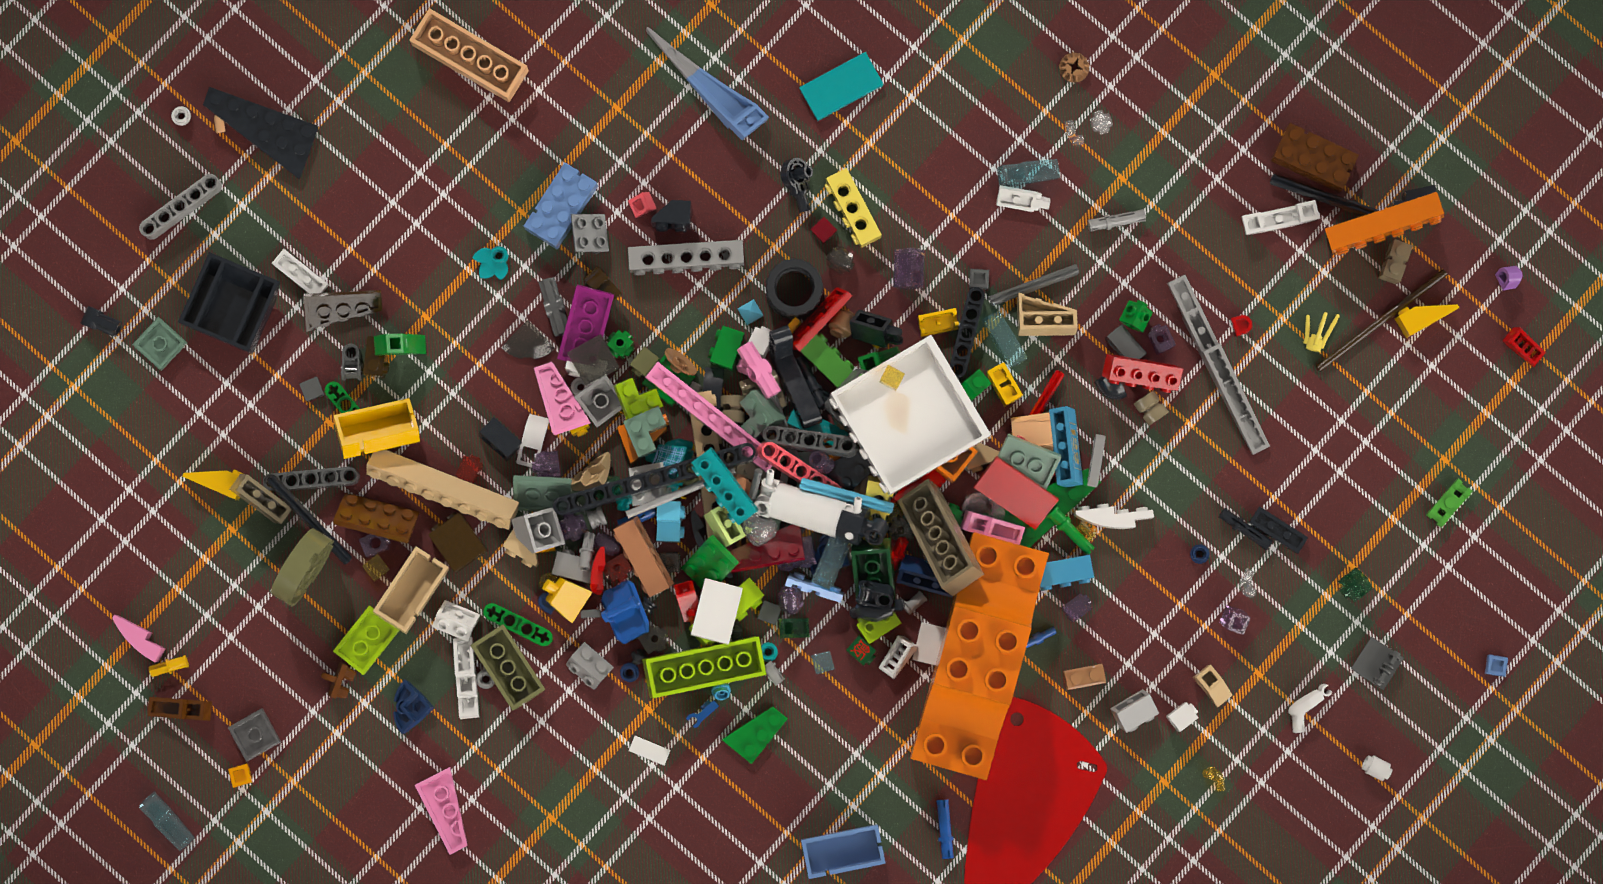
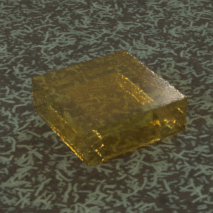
(376, 567)

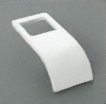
(533, 436)

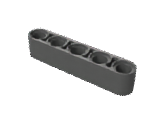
(819, 444)
(321, 482)

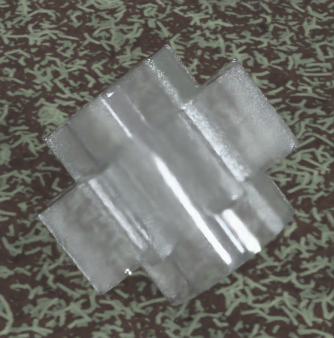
(1101, 122)

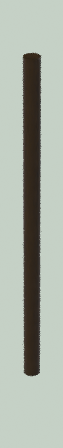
(1381, 320)

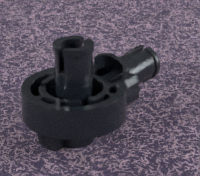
(797, 181)

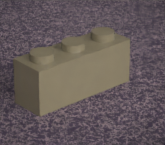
(260, 498)

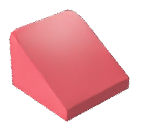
(642, 204)

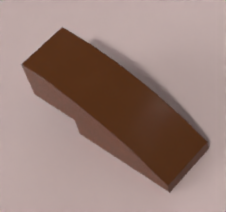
(179, 708)

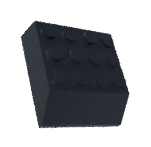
(230, 303)

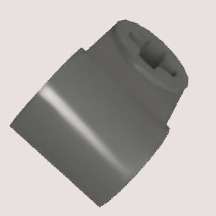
(351, 364)

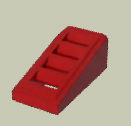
(1513, 345)

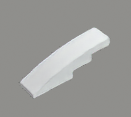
(466, 678)

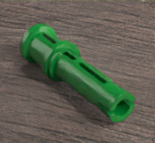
(1064, 523)

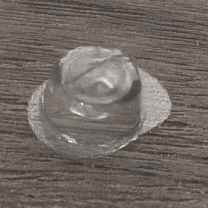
(982, 504)

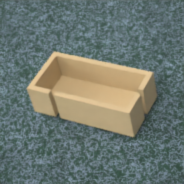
(410, 590)

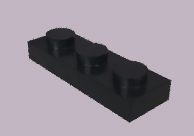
(1278, 530)

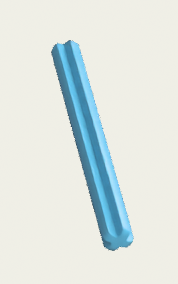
(845, 495)

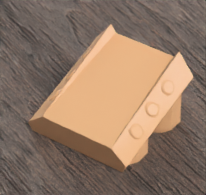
(1034, 429)

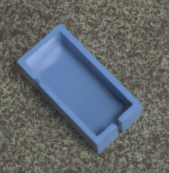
(565, 196)
(843, 851)

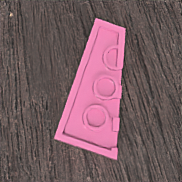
(560, 404)

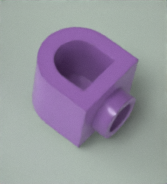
(1509, 277)

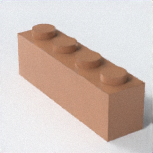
(643, 556)

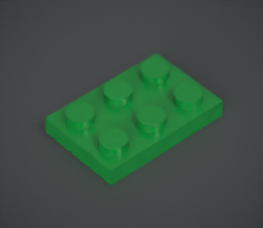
(710, 562)

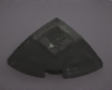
(528, 343)

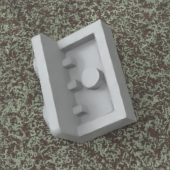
(589, 666)

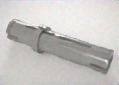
(1108, 222)

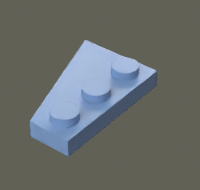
(807, 586)

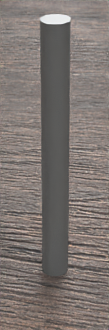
(754, 486)

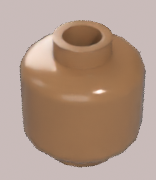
(840, 324)

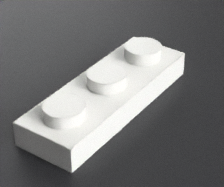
(299, 273)

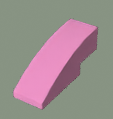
(992, 527)
(139, 638)

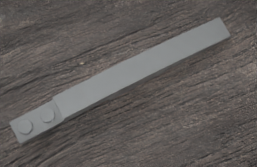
(1218, 364)

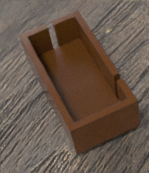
(1314, 157)

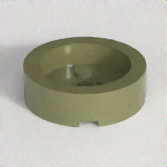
(302, 567)

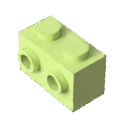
(722, 526)

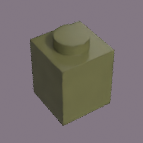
(643, 362)

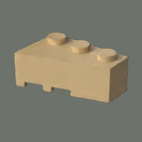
(1044, 318)

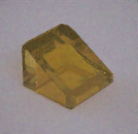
(891, 377)
(1087, 531)

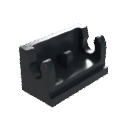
(500, 439)

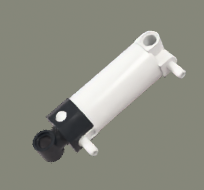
(819, 513)

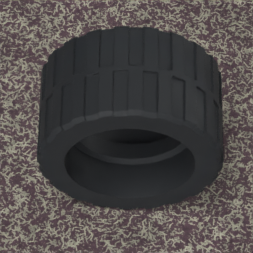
(800, 266)

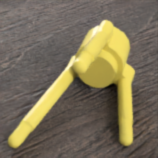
(1315, 342)

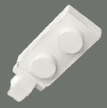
(1021, 199)

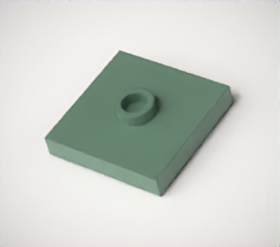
(159, 343)

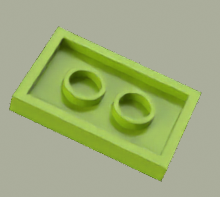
(365, 641)

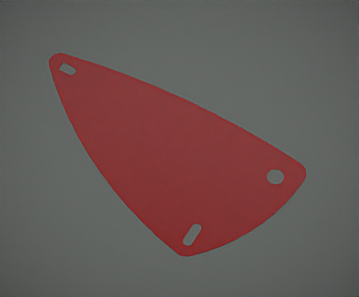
(1030, 797)

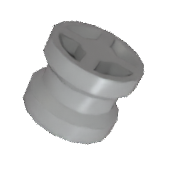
(596, 517)

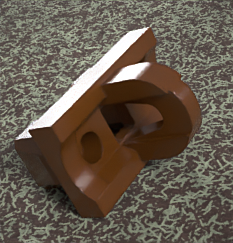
(336, 689)

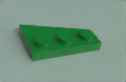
(756, 734)

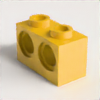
(1004, 384)

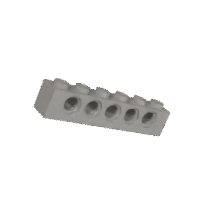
(676, 251)

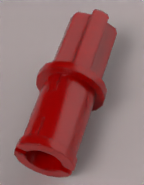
(898, 551)

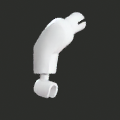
(1303, 705)

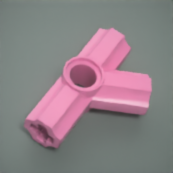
(757, 369)

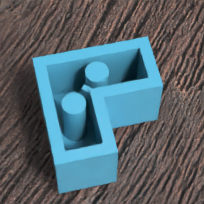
(669, 522)

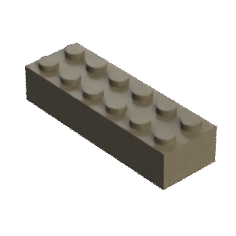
(940, 537)

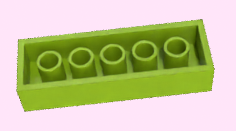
(704, 667)

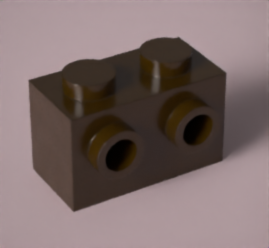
(374, 365)

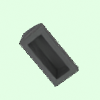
(1125, 343)

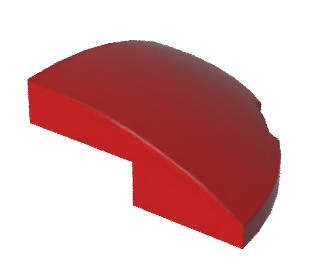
(596, 577)

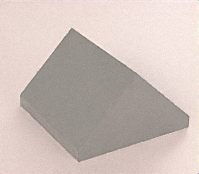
(599, 401)

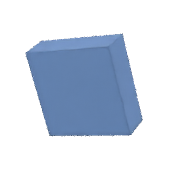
(1496, 665)

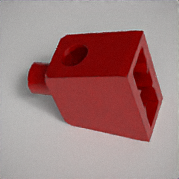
(687, 599)

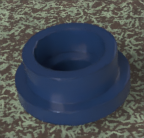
(1203, 549)
(625, 676)

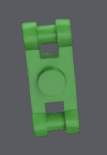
(1449, 502)

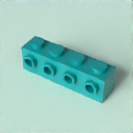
(724, 486)

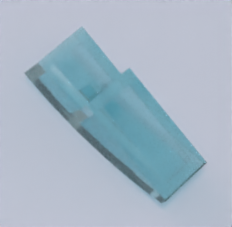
(1028, 172)
(1004, 339)
(830, 563)
(166, 821)

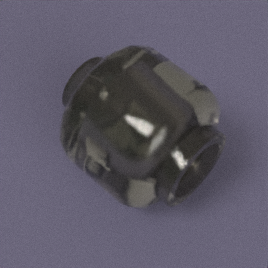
(840, 260)

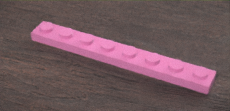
(705, 412)

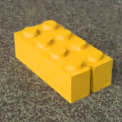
(376, 428)

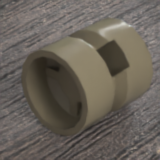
(733, 408)
(1151, 408)

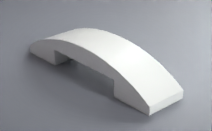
(1280, 218)

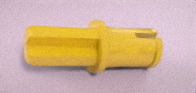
(168, 666)

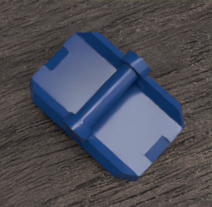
(624, 612)

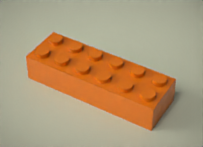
(1384, 223)

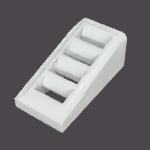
(907, 653)

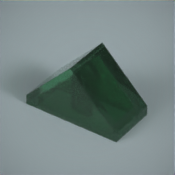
(794, 628)

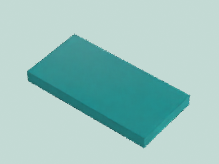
(841, 86)

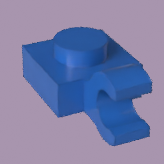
(707, 708)

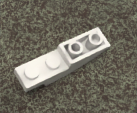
(1105, 517)

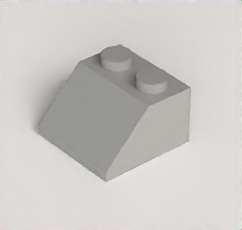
(538, 530)

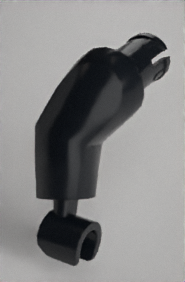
(876, 614)

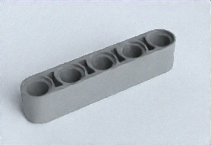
(171, 207)

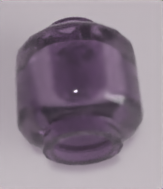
(790, 599)

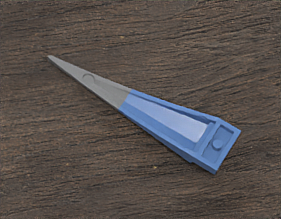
(729, 106)

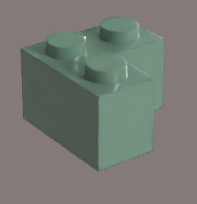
(762, 414)
(640, 429)

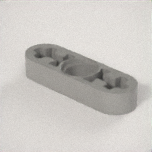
(1096, 460)

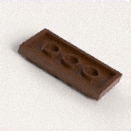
(376, 518)

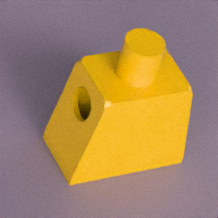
(566, 597)

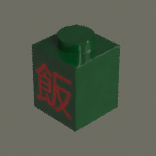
(861, 651)

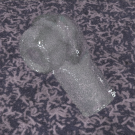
(1071, 133)
(1246, 585)

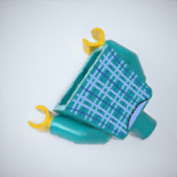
(671, 453)

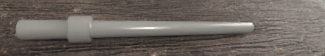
(669, 497)

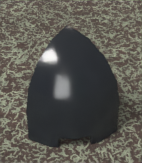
(1110, 390)

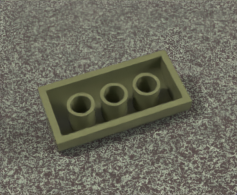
(508, 667)

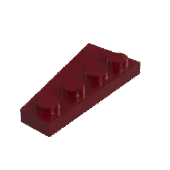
(781, 549)

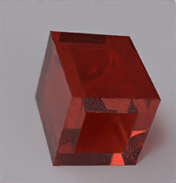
(469, 469)

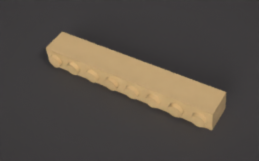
(442, 488)

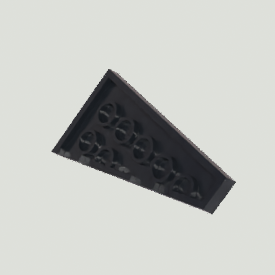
(273, 132)

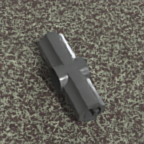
(554, 305)

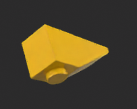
(1419, 317)
(216, 480)

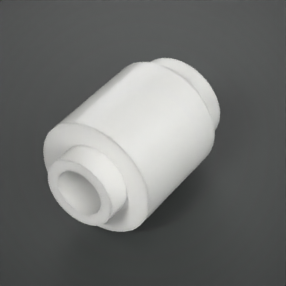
(1377, 768)

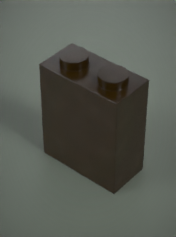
(457, 542)

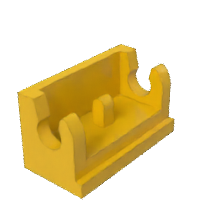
(938, 322)

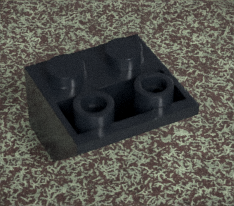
(674, 215)

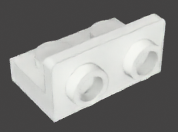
(456, 620)

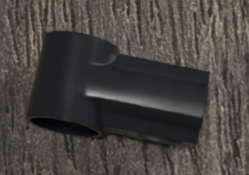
(98, 320)

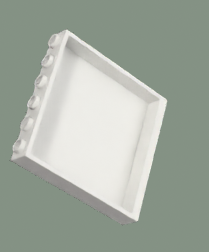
(916, 425)

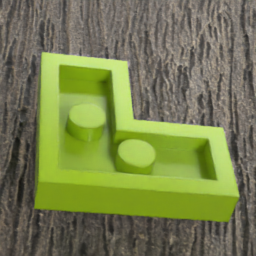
(632, 402)

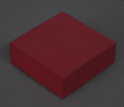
(823, 230)

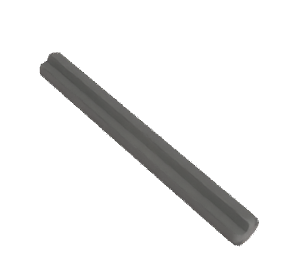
(1034, 284)

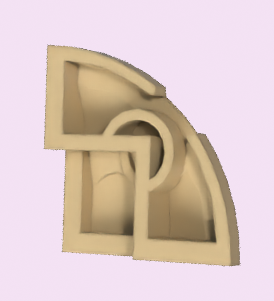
(593, 475)

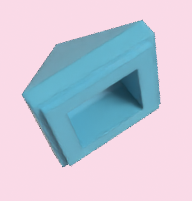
(750, 312)

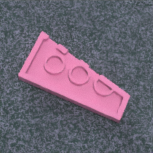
(443, 807)

